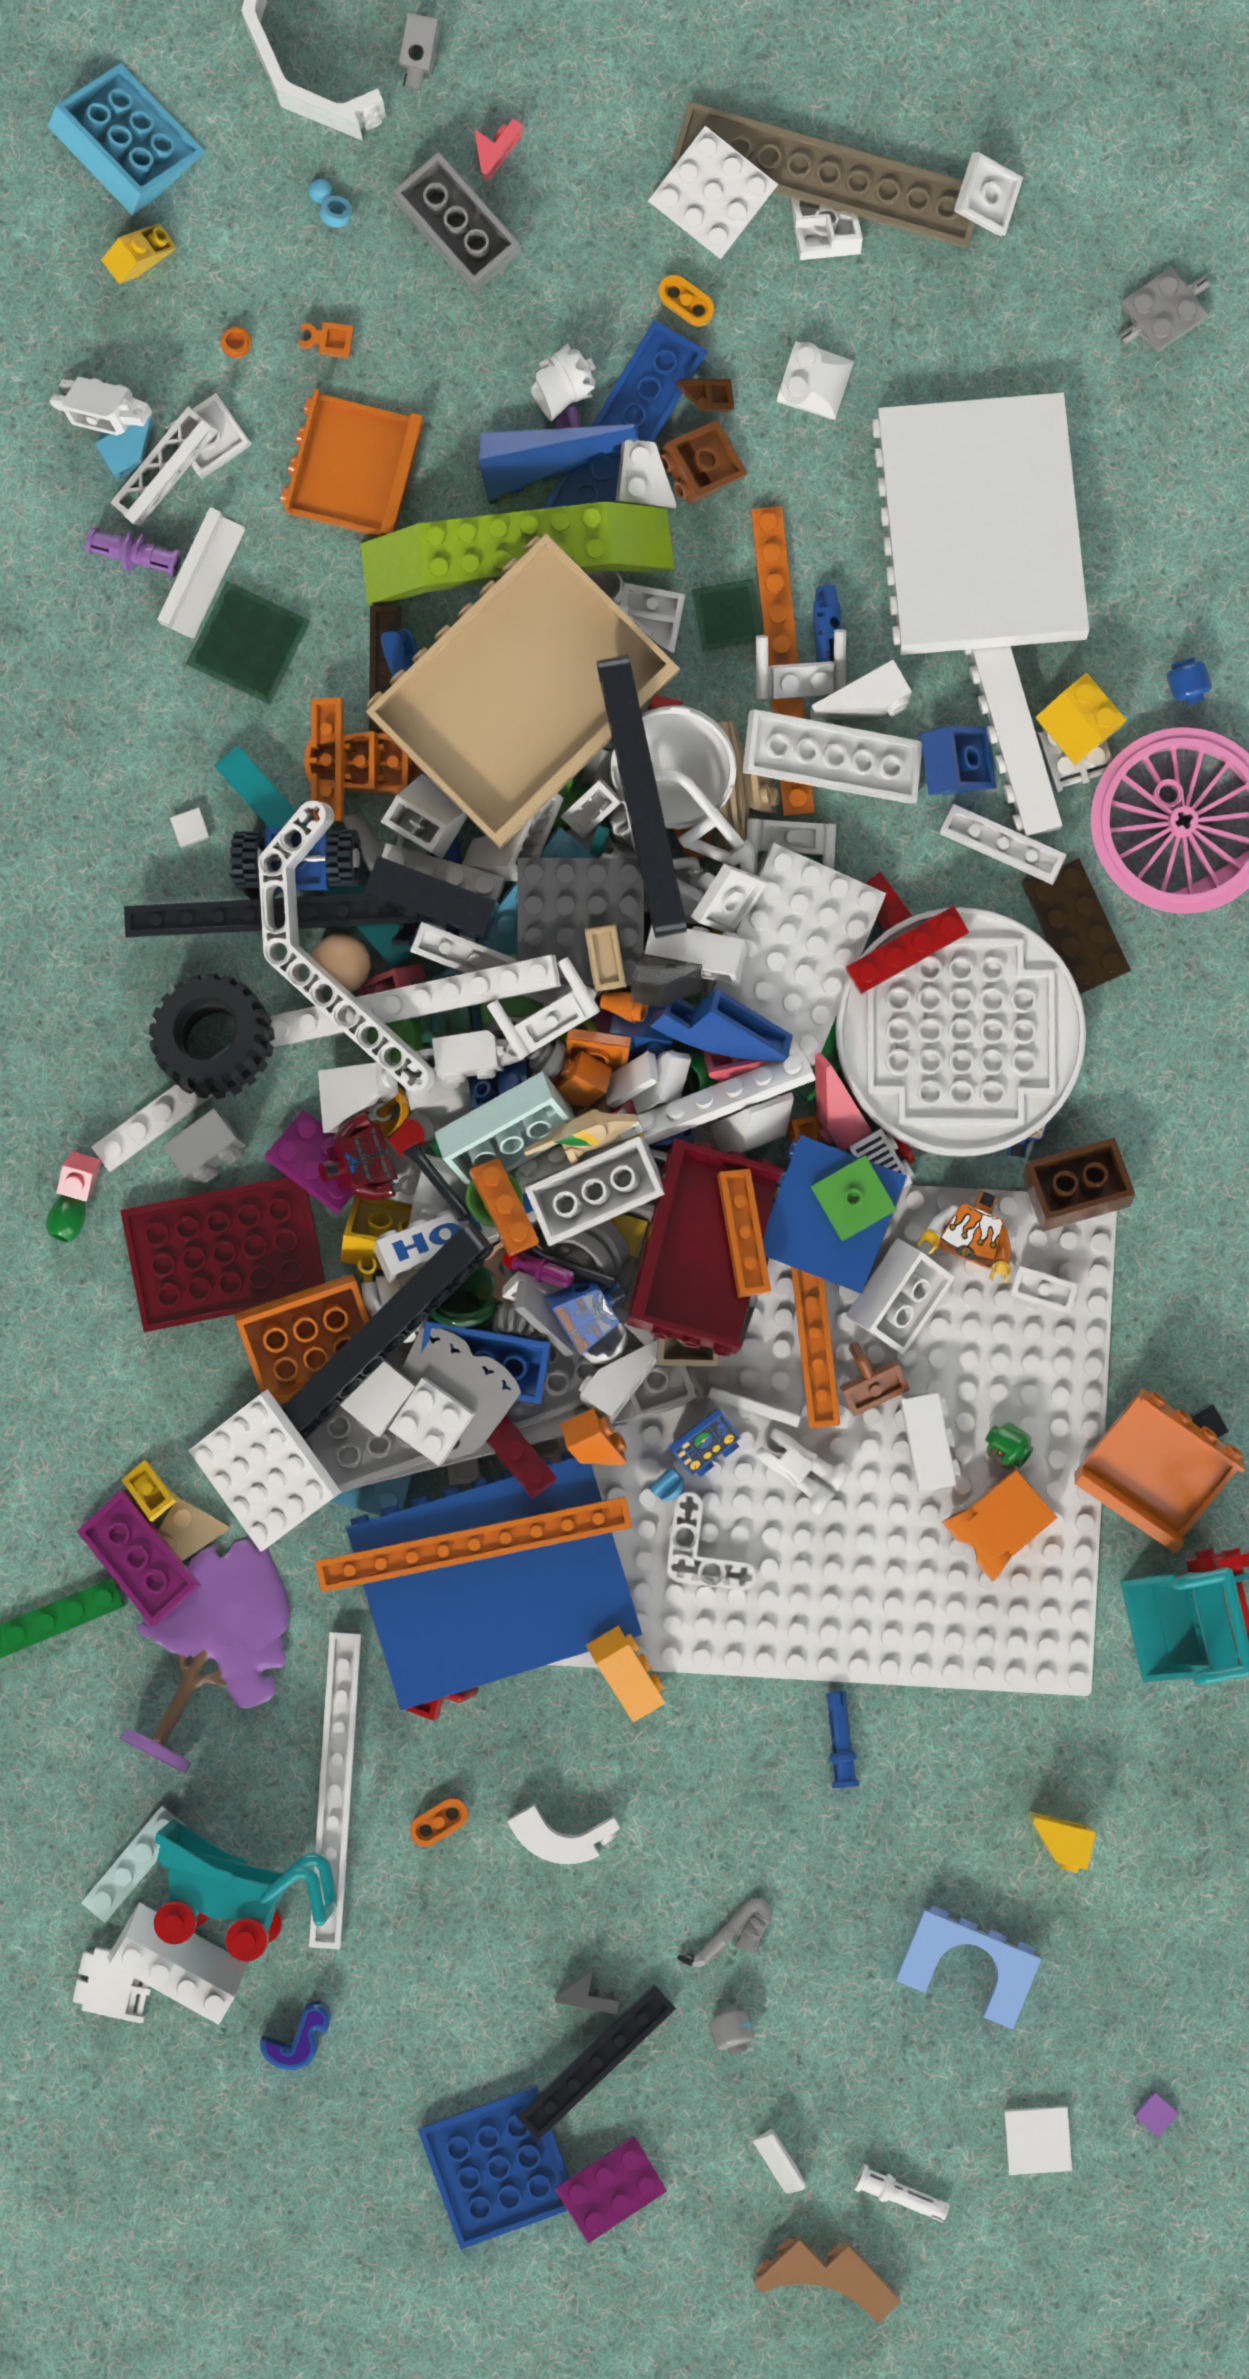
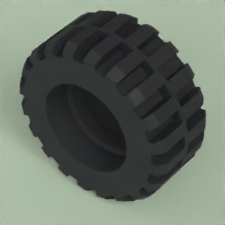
(190, 1005)

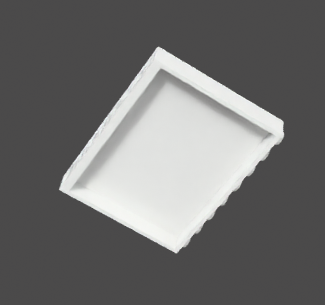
(980, 524)

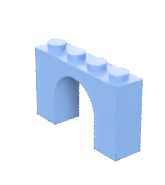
(938, 1933)

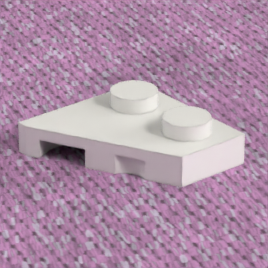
(643, 476)
(655, 613)

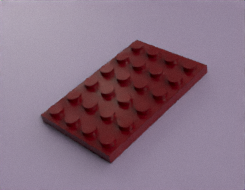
(221, 1252)

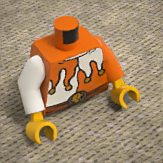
(972, 1235)

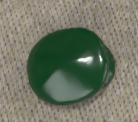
(470, 1302)

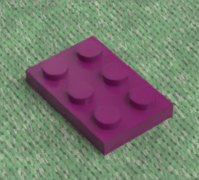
(299, 1155)
(610, 2189)

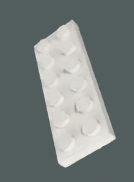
(832, 756)

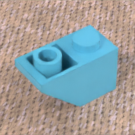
(126, 451)

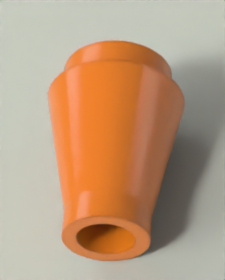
(622, 1005)

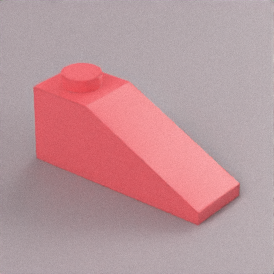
(835, 1108)

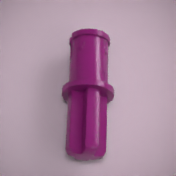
(543, 1270)

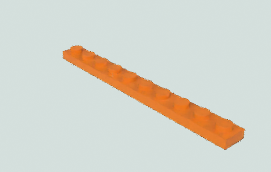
(780, 629)
(473, 1544)

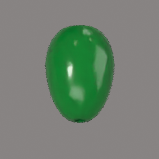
(66, 1218)

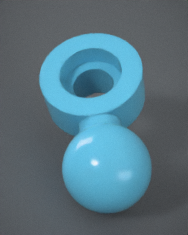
(334, 209)

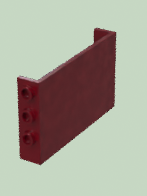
(686, 1263)

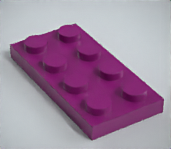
(138, 1558)

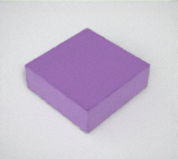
(1156, 2114)

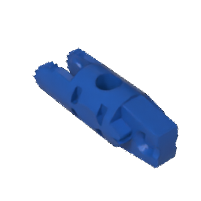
(826, 620)

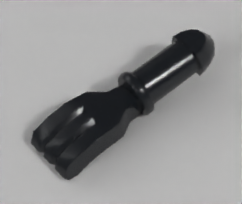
(406, 935)

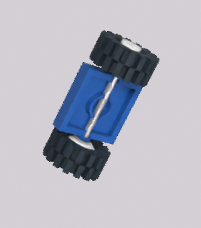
(331, 861)

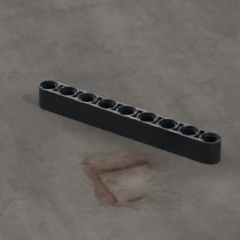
(641, 796)
(387, 1329)

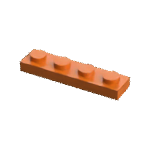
(744, 1232)

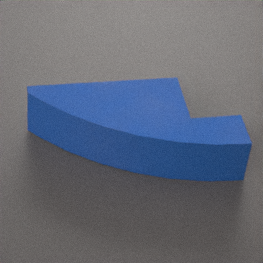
(723, 1028)

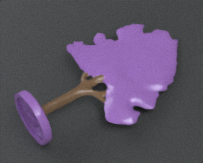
(228, 1618)

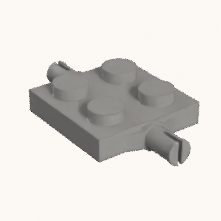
(1164, 310)

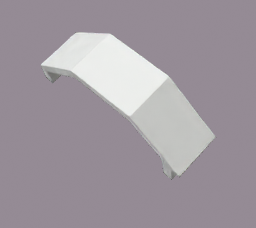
(345, 117)

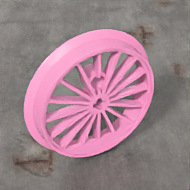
(1218, 886)

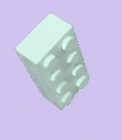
(504, 1127)

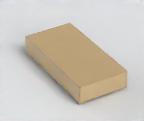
(605, 957)

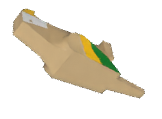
(589, 1134)

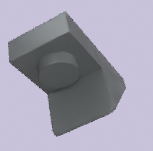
(578, 1995)

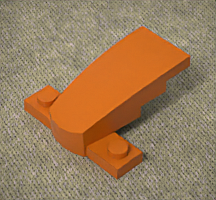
(351, 761)

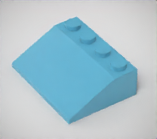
(124, 138)

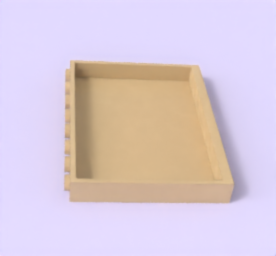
(514, 690)

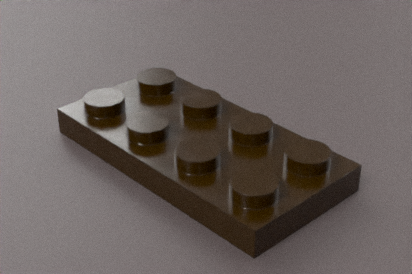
(1077, 926)

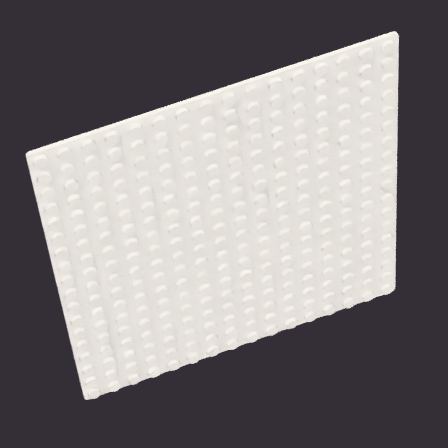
(877, 1578)

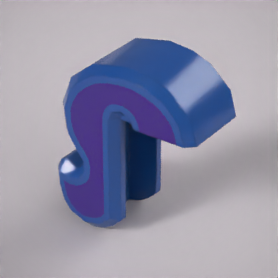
(305, 2042)

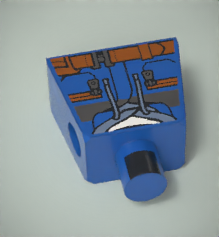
(585, 1312)

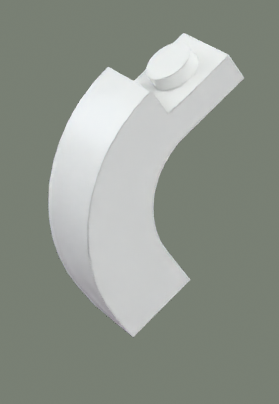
(557, 1847)

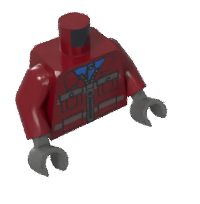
(362, 1159)

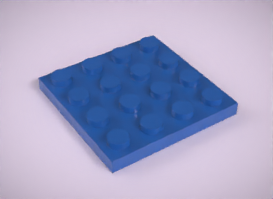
(494, 2169)

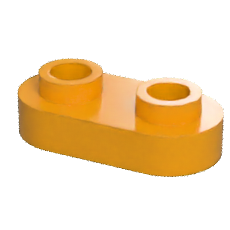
(686, 301)

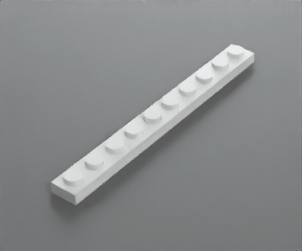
(425, 998)
(688, 1111)
(337, 1775)

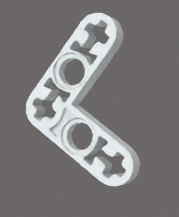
(689, 1552)

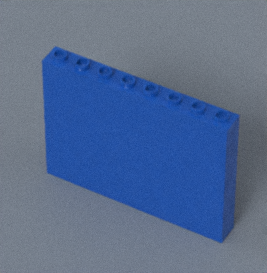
(495, 1613)

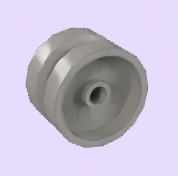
(597, 1248)

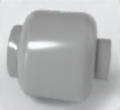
(731, 2029)

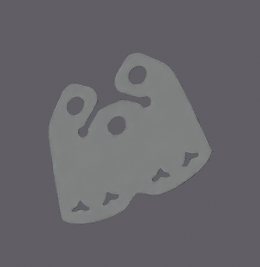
(466, 1381)

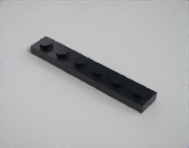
(595, 2062)

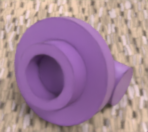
(568, 419)

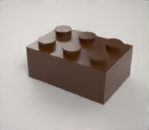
(1078, 1184)

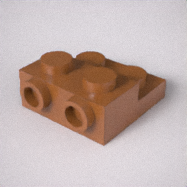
(701, 462)

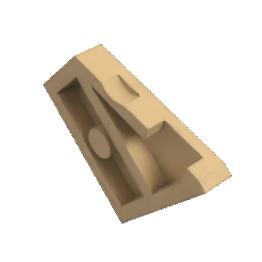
(189, 1528)

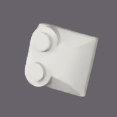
(815, 380)

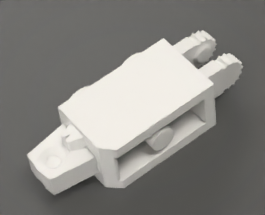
(100, 405)
(468, 1055)

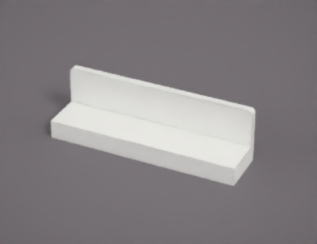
(201, 574)

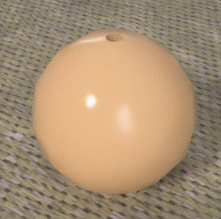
(344, 959)

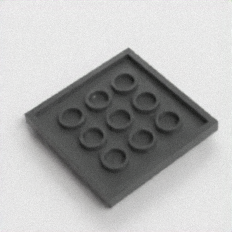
(573, 894)

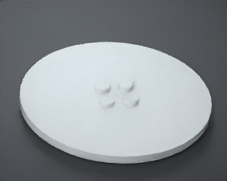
(967, 1041)

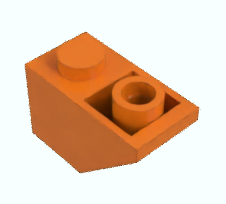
(582, 1079)
(593, 1439)

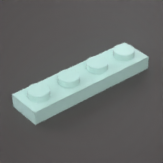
(128, 1868)

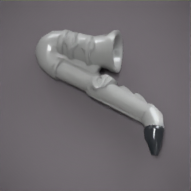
(747, 1924)

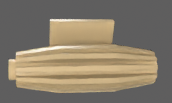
(748, 793)

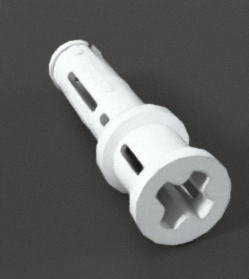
(888, 2189)

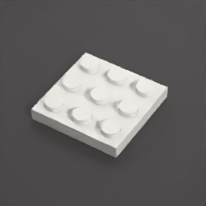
(713, 192)

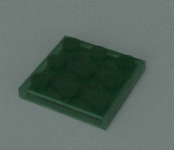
(248, 643)

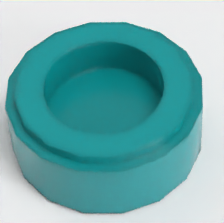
(599, 840)

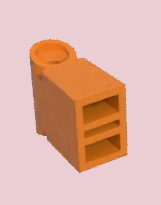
(1001, 1522)

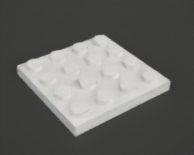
(264, 1470)

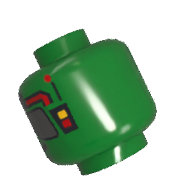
(1008, 1445)

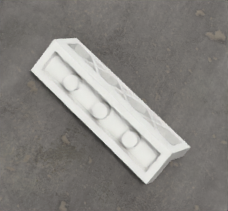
(169, 472)

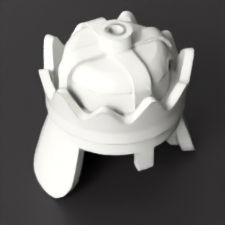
(563, 381)

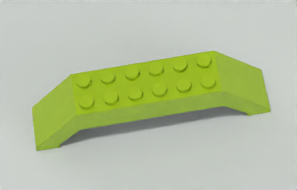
(479, 547)

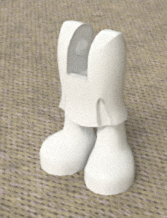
(796, 1466)

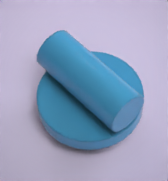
(668, 1485)

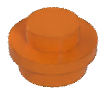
(236, 342)

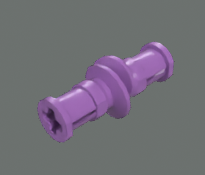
(133, 552)

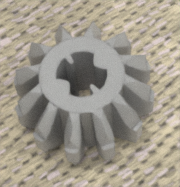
(510, 1322)

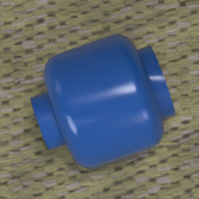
(1189, 681)

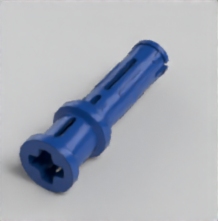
(842, 1754)

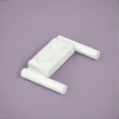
(801, 678)
(795, 836)
(552, 1019)

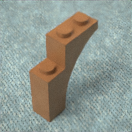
(843, 2272)

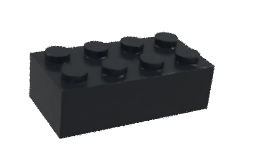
(432, 898)

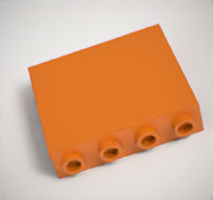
(352, 465)
(1158, 1468)

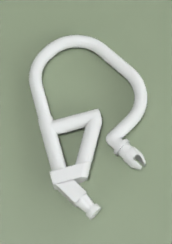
(742, 849)

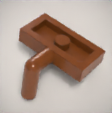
(874, 1385)

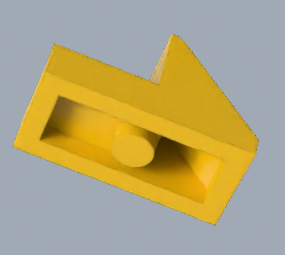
(149, 1490)

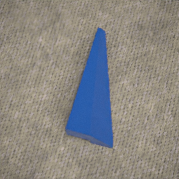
(522, 457)

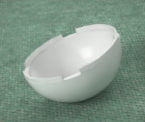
(695, 746)

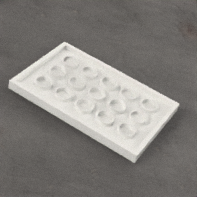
(799, 943)

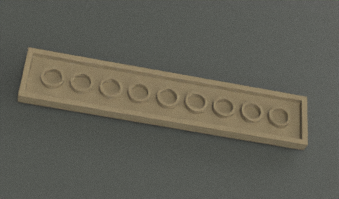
(839, 176)

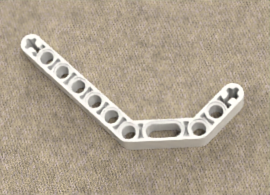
(319, 977)

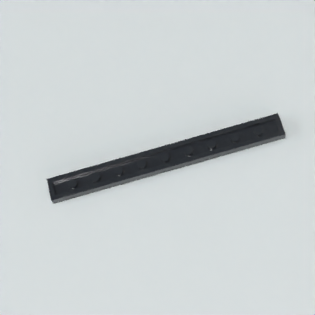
(246, 915)

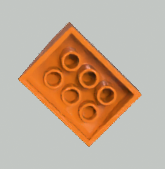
(300, 1334)

